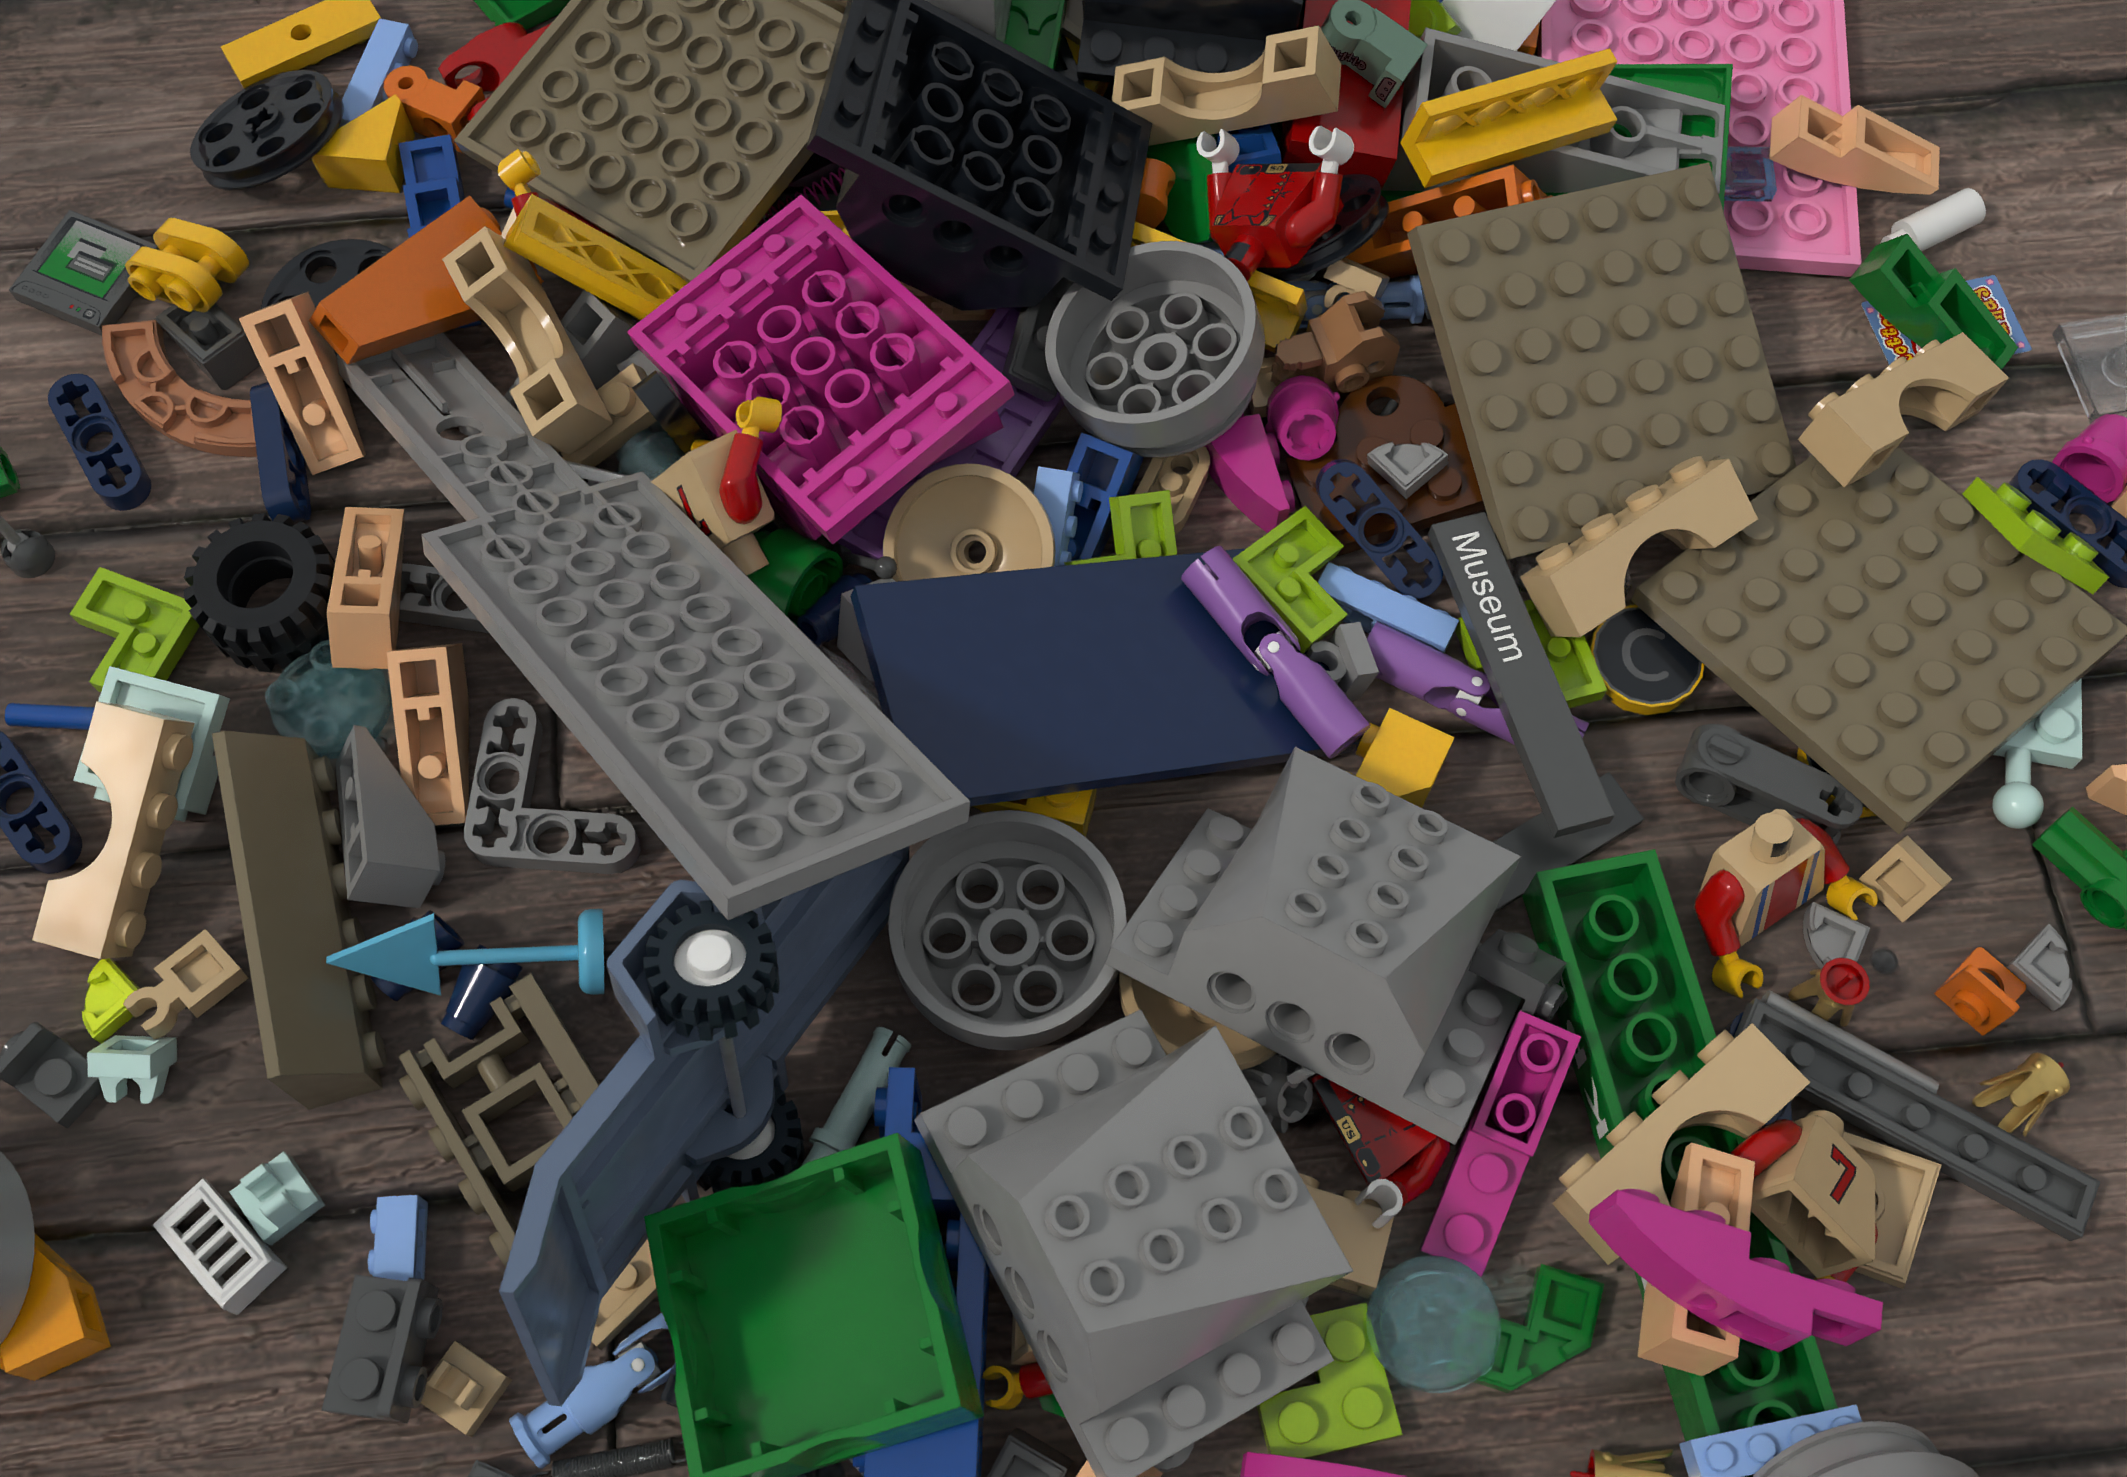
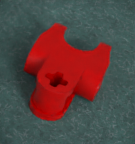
(494, 52)

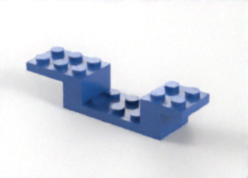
(957, 1448)

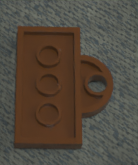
(1417, 419)

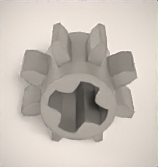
(1276, 1095)

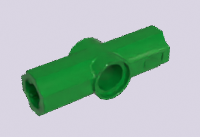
(2091, 864)

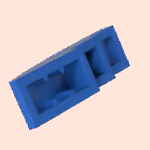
(431, 182)

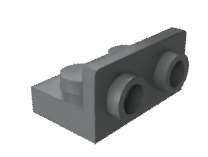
(383, 1348)

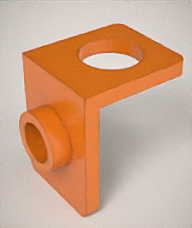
(1976, 997)

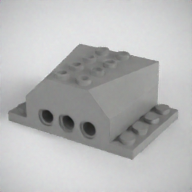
(1337, 940)
(1141, 1235)

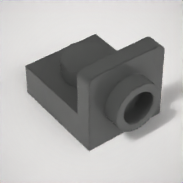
(49, 1073)

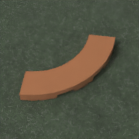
(166, 402)

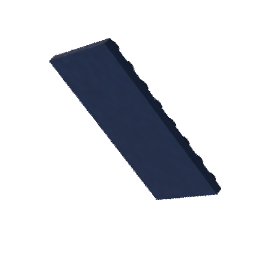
(1071, 678)

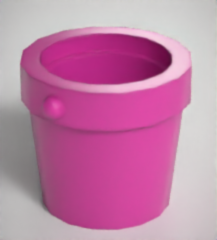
(1303, 416)
(2098, 457)

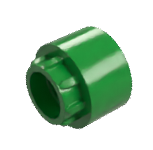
(797, 570)

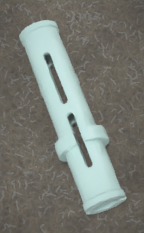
(858, 1099)

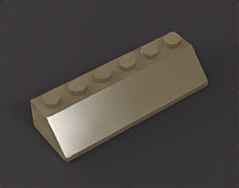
(295, 916)

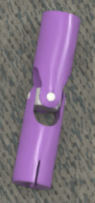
(1438, 679)
(1301, 682)

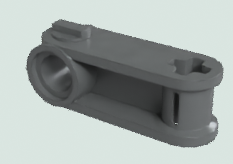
(1752, 779)

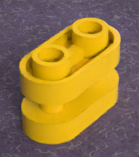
(186, 265)

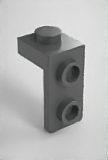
(1524, 970)

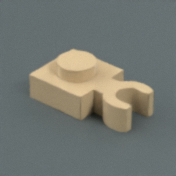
(192, 978)

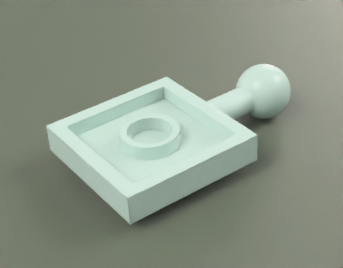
(2048, 739)

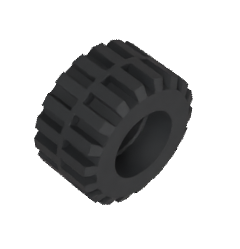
(243, 562)

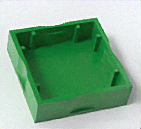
(812, 1315)

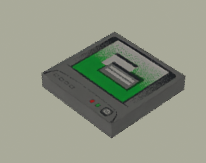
(81, 273)

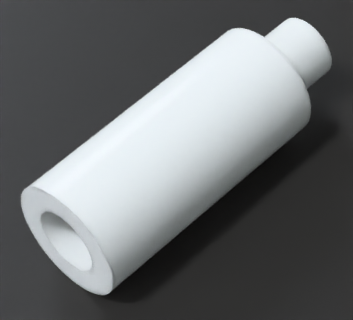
(1941, 219)

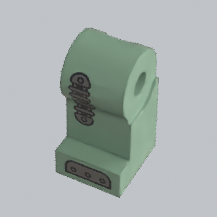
(1372, 46)

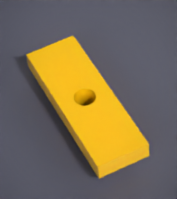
(301, 39)

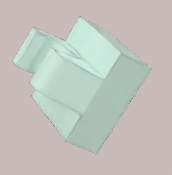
(133, 1058)
(276, 1198)

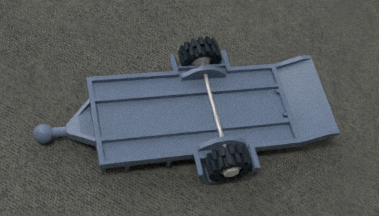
(688, 1097)

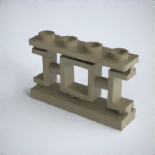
(481, 1152)

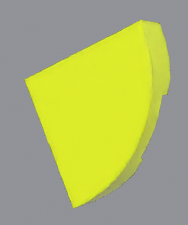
(105, 999)

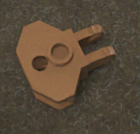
(1340, 347)

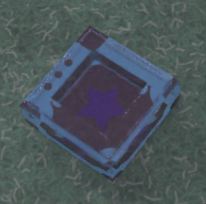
(1749, 174)

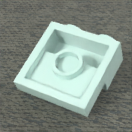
(177, 701)

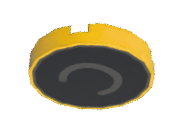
(1643, 663)

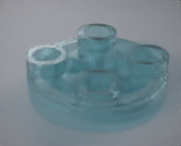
(326, 702)
(1433, 1324)

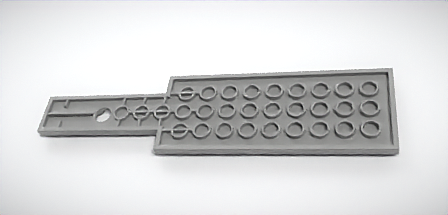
(657, 649)

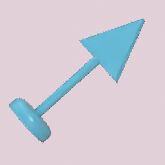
(412, 957)

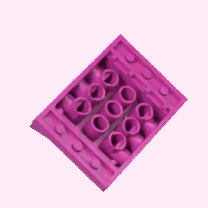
(855, 359)

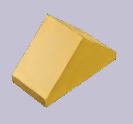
(367, 150)

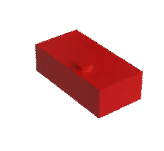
(1367, 123)

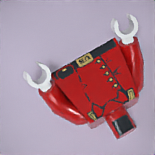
(1273, 210)
(1389, 1151)

